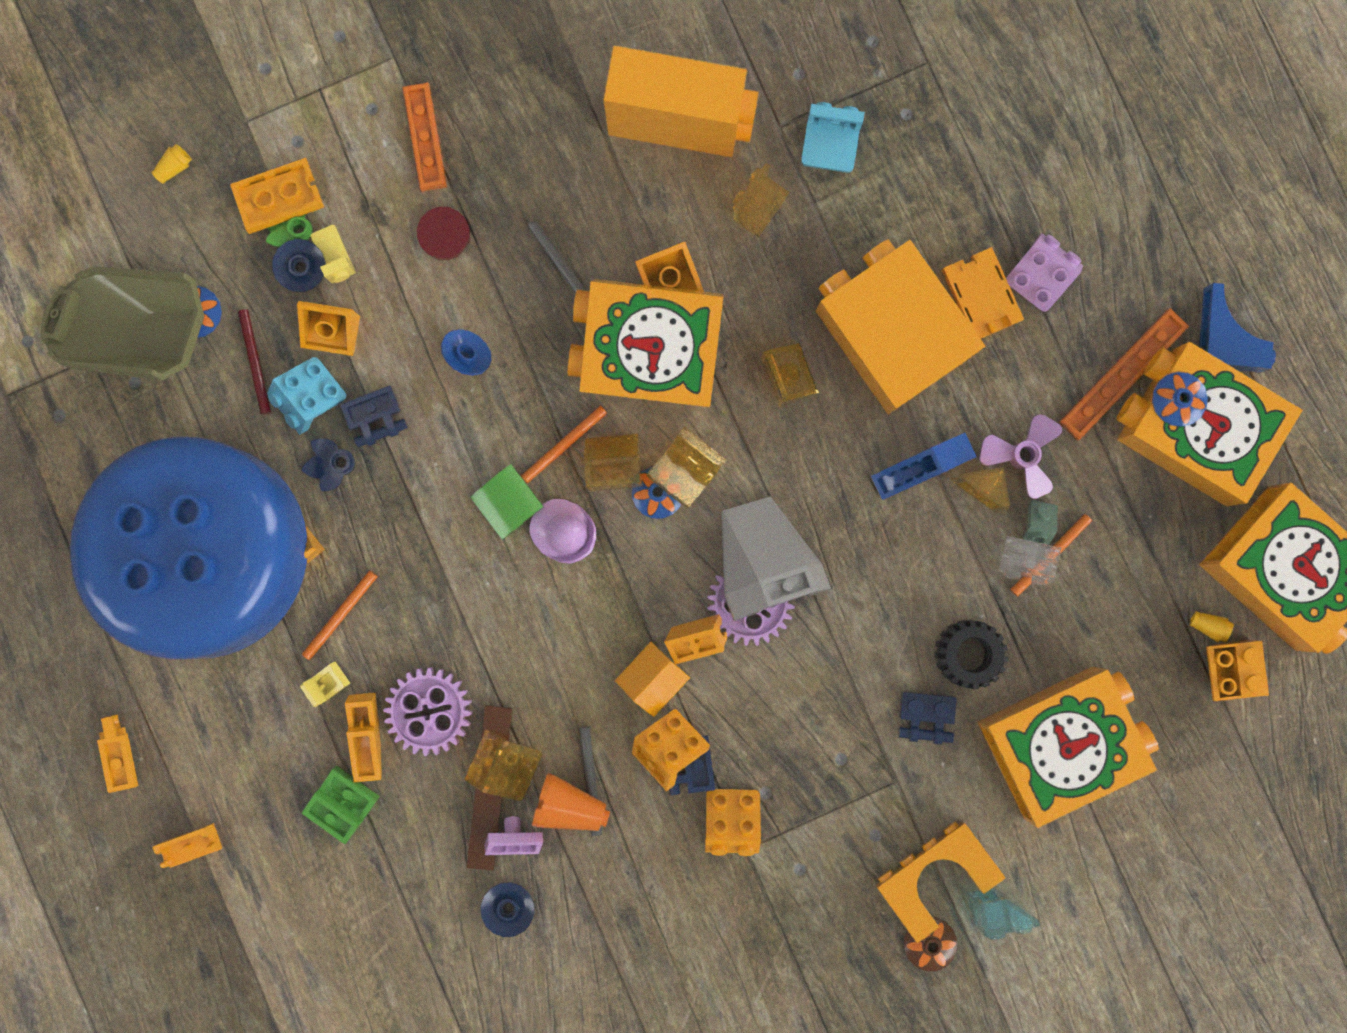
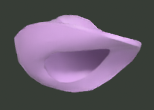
(563, 531)

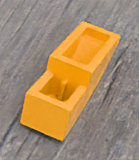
(364, 737)

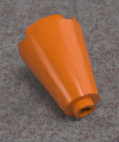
(568, 807)

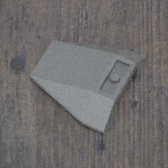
(765, 559)

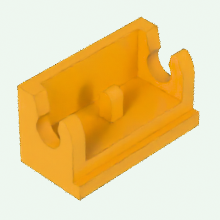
(696, 639)
(188, 846)

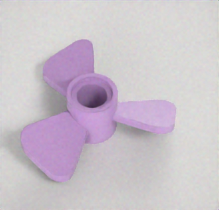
(1040, 432)

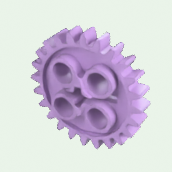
(739, 627)
(433, 735)

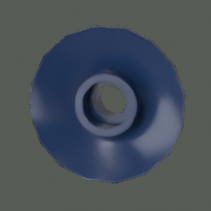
(286, 262)
(498, 919)

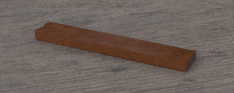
(487, 806)

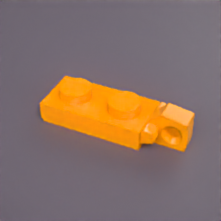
(116, 756)

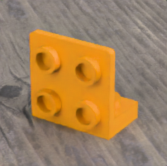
(668, 747)

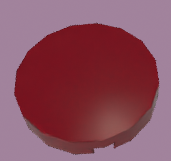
(443, 233)

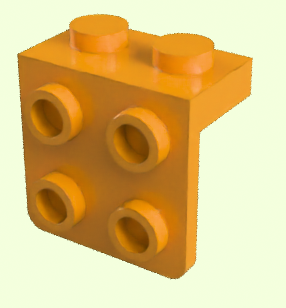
(733, 822)

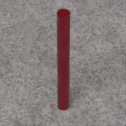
(254, 361)

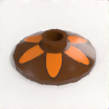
(940, 957)

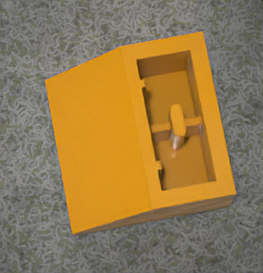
(1237, 670)

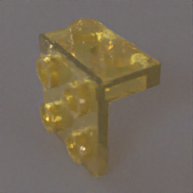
(503, 767)

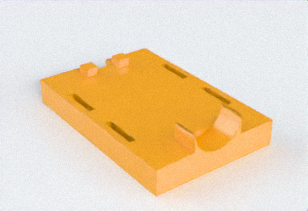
(276, 196)
(983, 293)

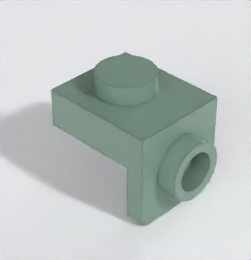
(1041, 522)

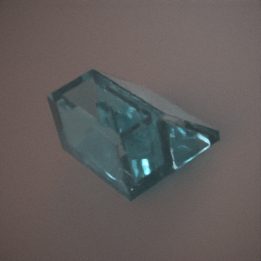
(998, 914)

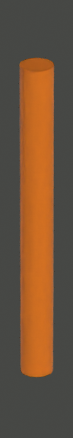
(564, 444)
(1063, 542)
(339, 615)

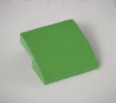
(506, 501)
(340, 804)

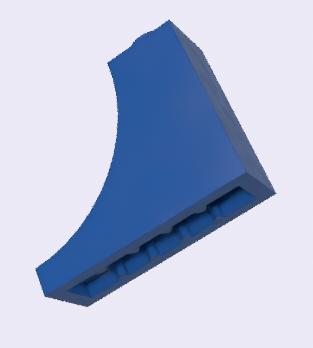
(1227, 340)
(923, 466)

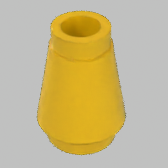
(171, 163)
(1213, 626)

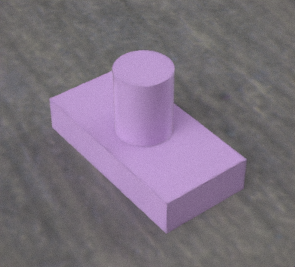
(513, 841)

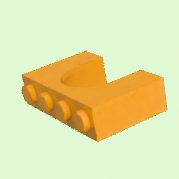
(956, 845)

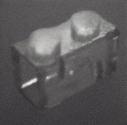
(1029, 560)

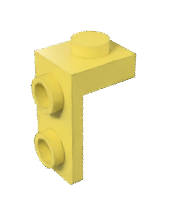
(338, 263)

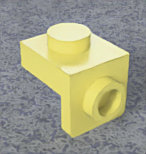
(325, 684)

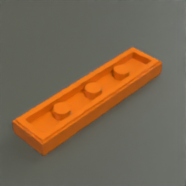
(424, 137)

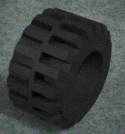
(993, 654)

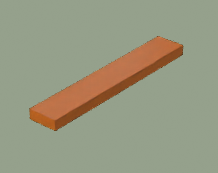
(1122, 375)

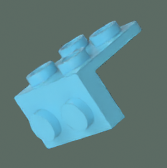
(831, 137)
(305, 393)

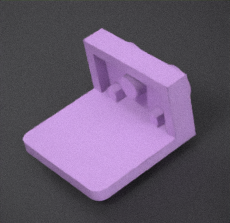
(1044, 272)

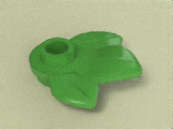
(286, 231)

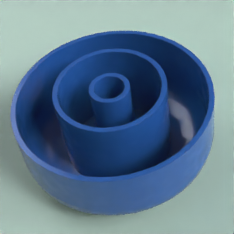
(188, 549)

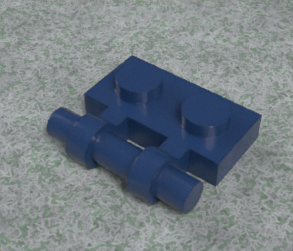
(371, 408)
(927, 708)
(697, 776)

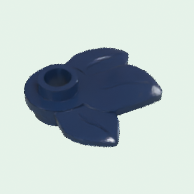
(325, 464)

